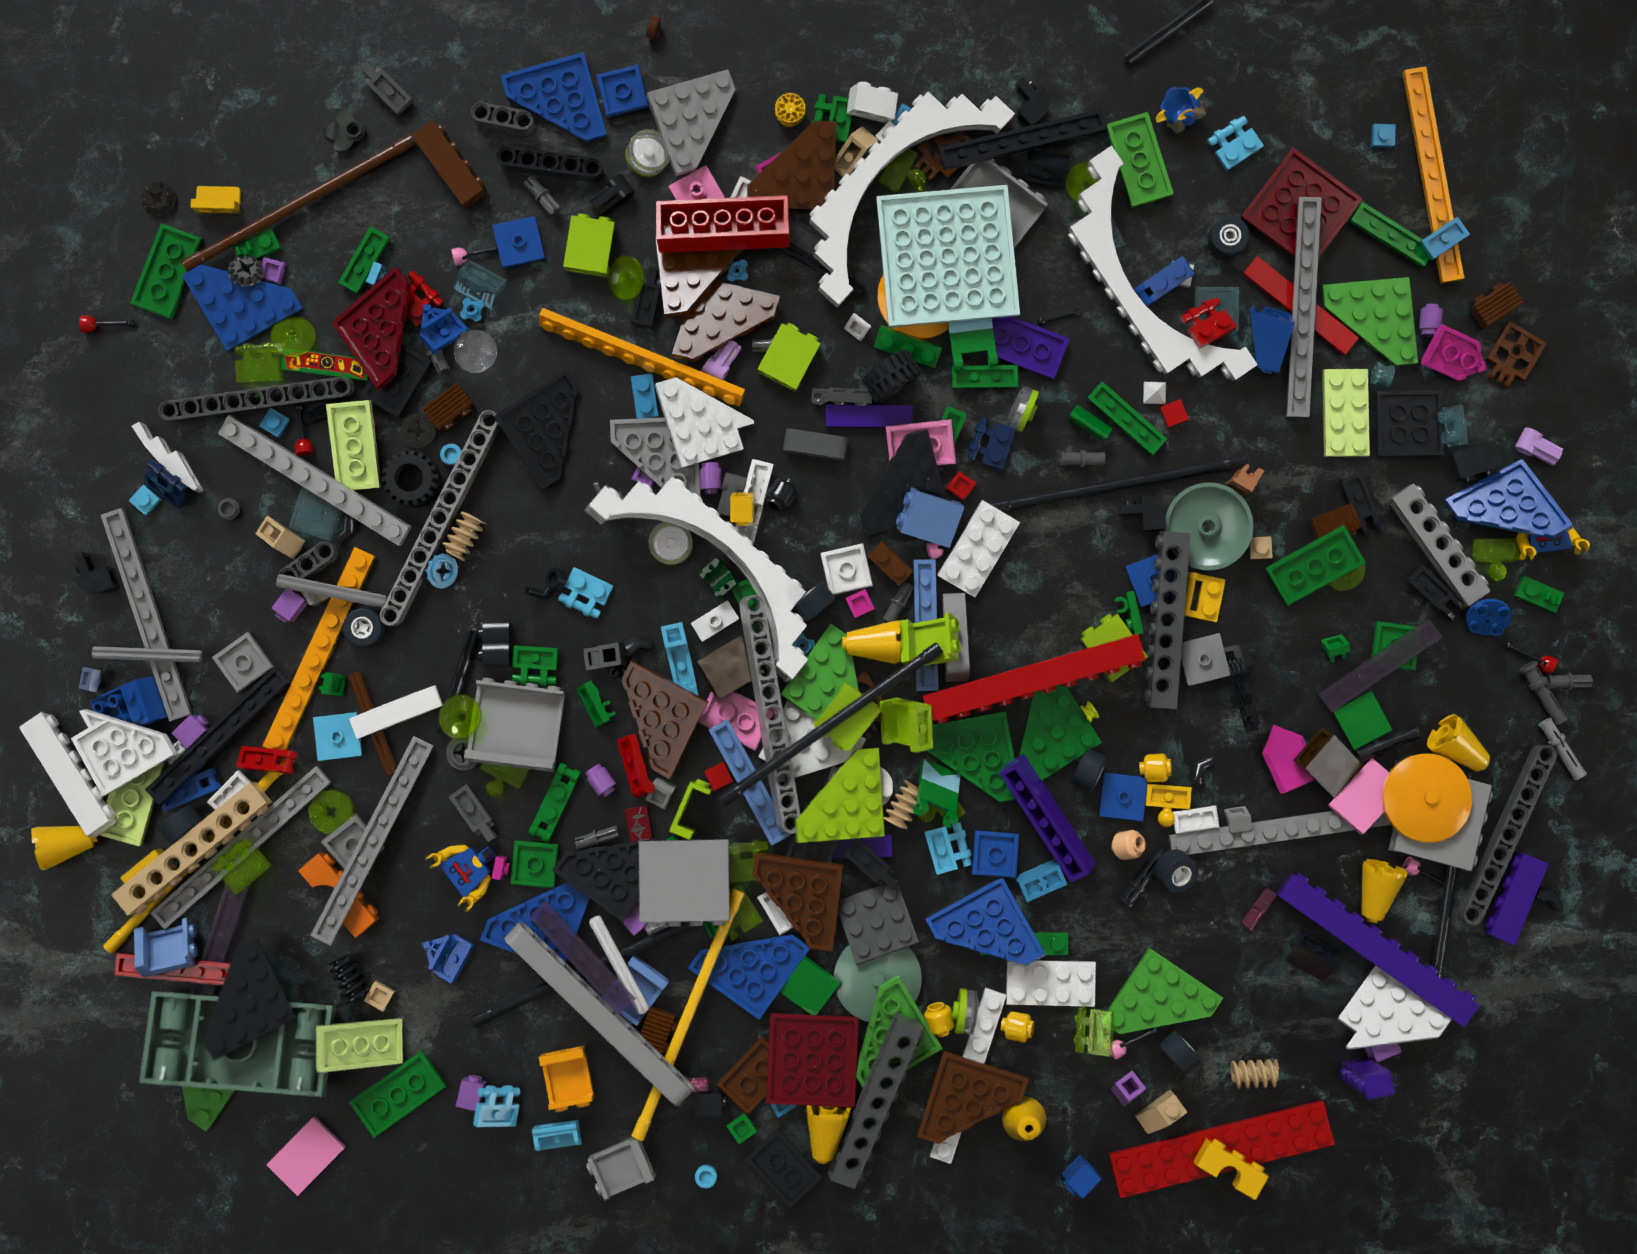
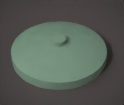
(1217, 521)
(861, 981)

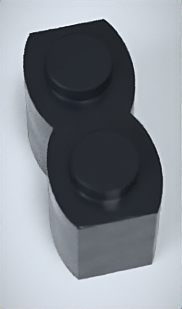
(496, 644)

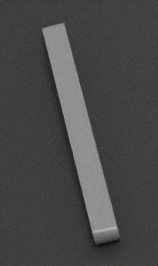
(440, 529)
(764, 704)
(599, 1013)

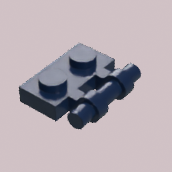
(997, 447)
(165, 483)

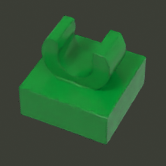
(1335, 646)
(333, 684)

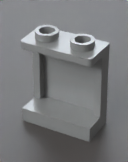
(620, 1167)

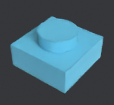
(376, 273)
(145, 500)

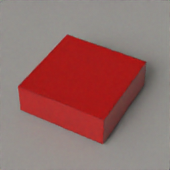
(1174, 413)
(961, 486)
(718, 776)

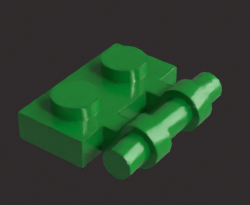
(837, 114)
(535, 658)

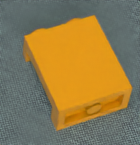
(567, 1078)

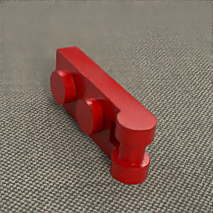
(266, 760)
(634, 766)

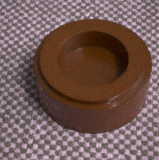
(653, 27)

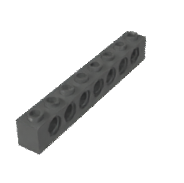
(1174, 630)
(900, 1027)

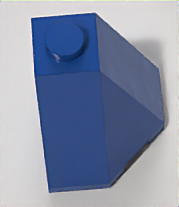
(1270, 337)

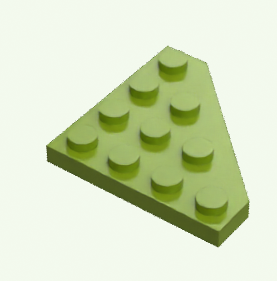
(848, 803)

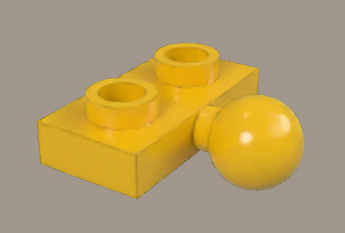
(1168, 798)

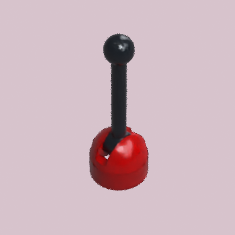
(89, 324)
(303, 446)
(1546, 663)

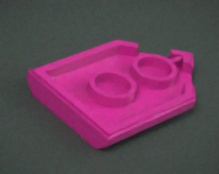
(1454, 354)
(1279, 757)

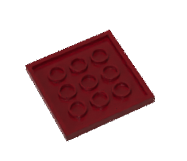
(1276, 205)
(812, 1060)

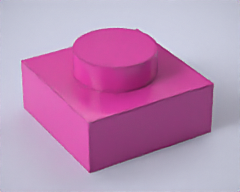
(860, 603)
(500, 868)

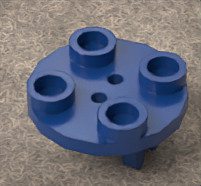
(1480, 613)

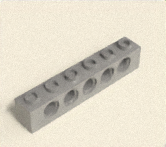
(1439, 558)

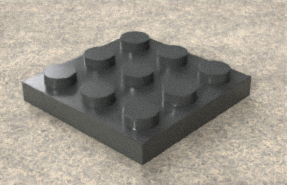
(876, 923)

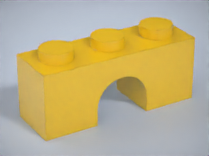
(1214, 1157)

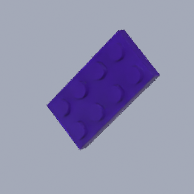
(1028, 346)

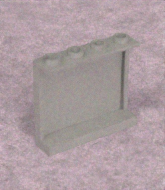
(1023, 203)
(517, 725)
(1461, 847)
(684, 882)

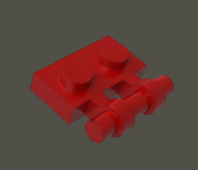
(415, 305)
(1210, 329)

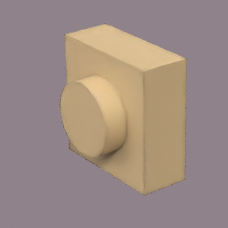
(1260, 548)
(379, 995)

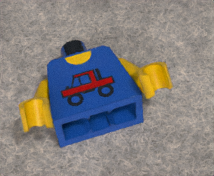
(1532, 544)
(466, 870)

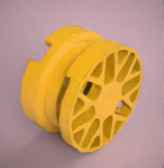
(790, 110)

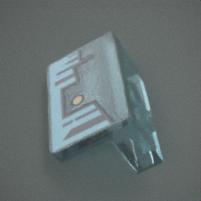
(479, 283)

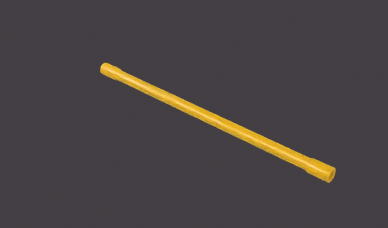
(121, 935)
(645, 1119)

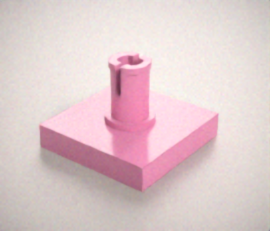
(696, 185)

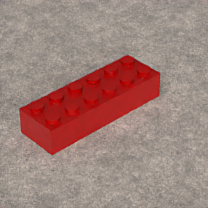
(722, 224)

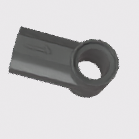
(731, 484)

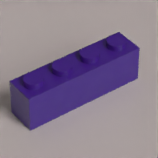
(1515, 897)
(1367, 1078)

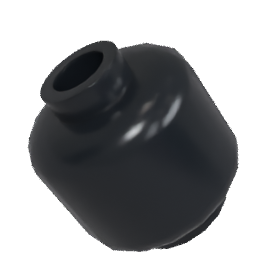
(781, 494)

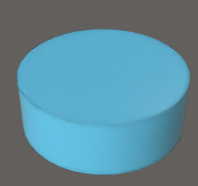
(450, 454)
(706, 1176)

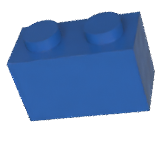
(1080, 1177)

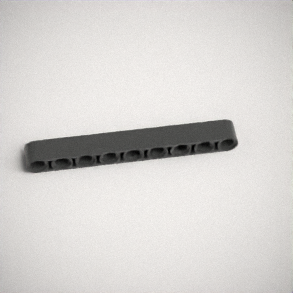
(246, 398)
(1516, 829)

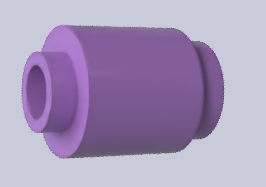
(1430, 319)
(710, 478)
(600, 780)

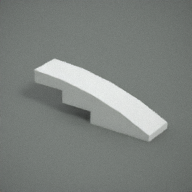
(173, 461)
(757, 483)
(396, 712)

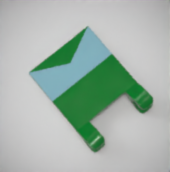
(972, 337)
(938, 788)

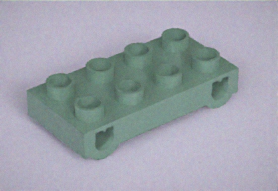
(271, 1064)

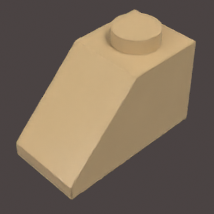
(853, 150)
(280, 537)
(1161, 1113)

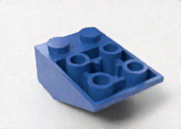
(133, 702)

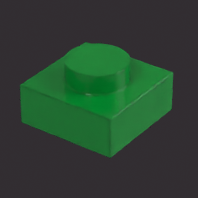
(741, 1128)

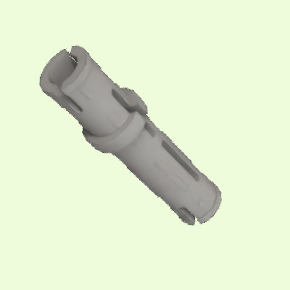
(1558, 741)

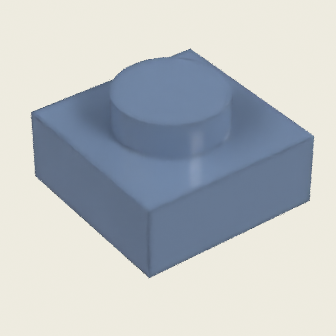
(90, 679)

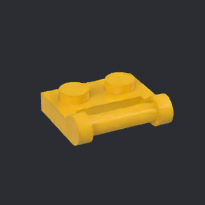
(1208, 599)

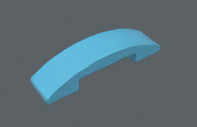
(679, 656)

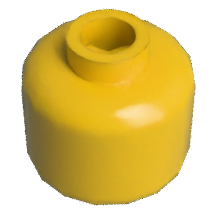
(1156, 768)
(939, 1019)
(1018, 1026)

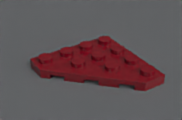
(376, 327)

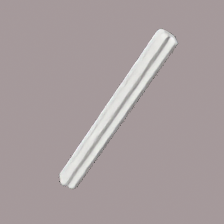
(618, 963)

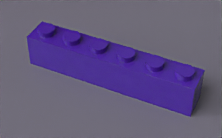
(1047, 818)

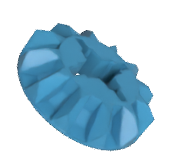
(447, 577)

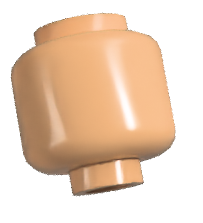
(1128, 845)

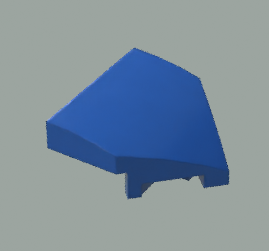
(440, 328)
(448, 956)

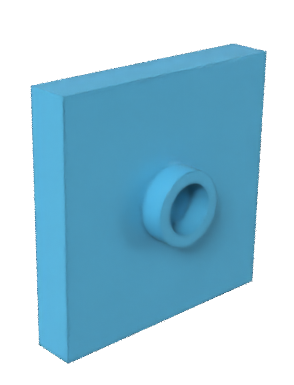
(336, 737)

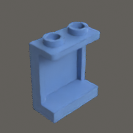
(929, 517)
(165, 949)
(649, 983)

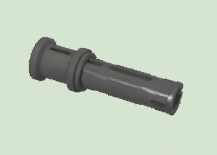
(1539, 684)

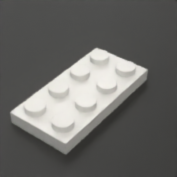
(978, 548)
(1051, 983)

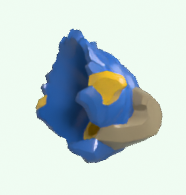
(1181, 108)

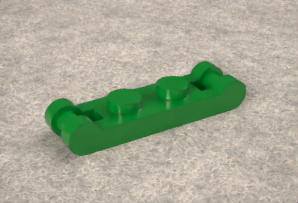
(554, 802)

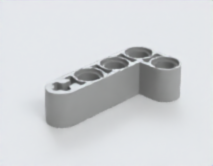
(957, 670)

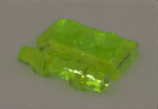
(257, 369)
(742, 869)
(246, 871)
(746, 917)
(1100, 1031)

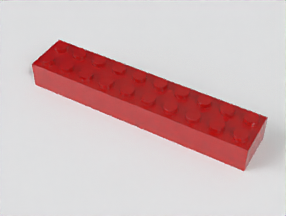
(1035, 677)

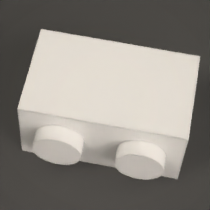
(872, 102)

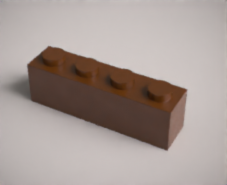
(448, 163)

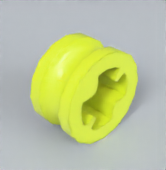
(1089, 711)

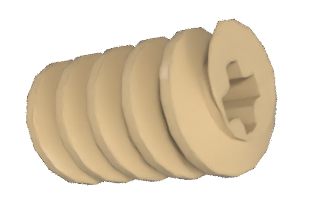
(463, 535)
(903, 807)
(1254, 1073)

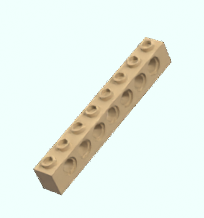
(127, 894)

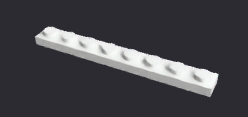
(975, 1049)

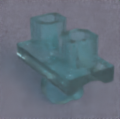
(1455, 426)

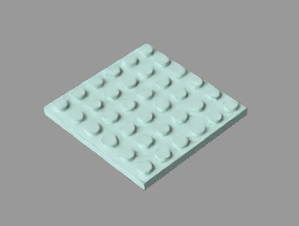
(948, 256)

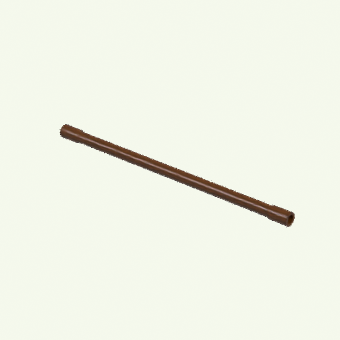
(201, 257)

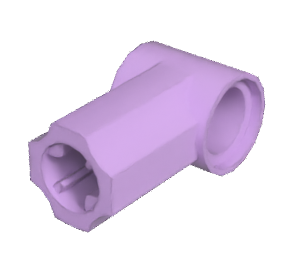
(719, 364)
(1534, 445)

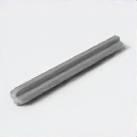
(331, 590)
(147, 654)

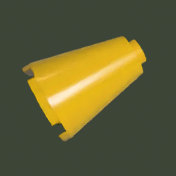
(875, 642)
(1458, 744)
(59, 844)
(1379, 888)
(1024, 1119)
(826, 1130)

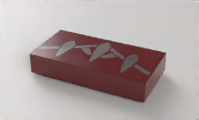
(638, 823)

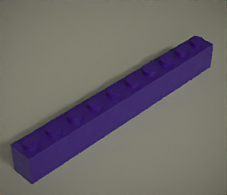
(1377, 949)

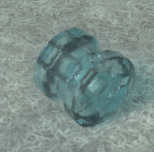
(1382, 374)

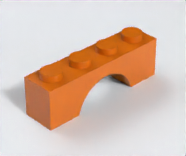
(322, 871)

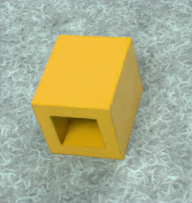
(742, 508)

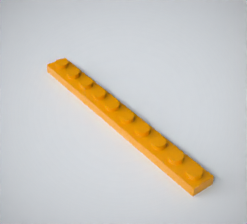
(1431, 167)
(639, 356)
(317, 654)

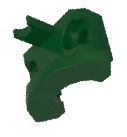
(719, 578)

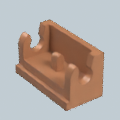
(1244, 483)

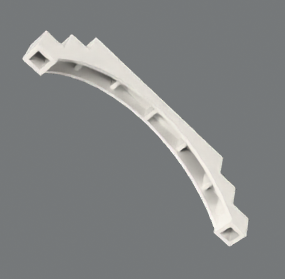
(922, 122)
(1097, 245)
(686, 509)

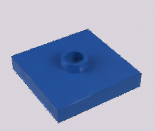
(622, 91)
(518, 242)
(1141, 578)
(1123, 796)
(995, 854)

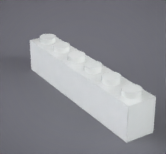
(68, 774)

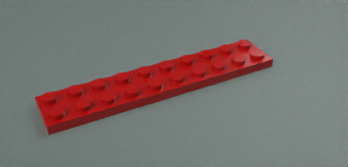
(1257, 1138)

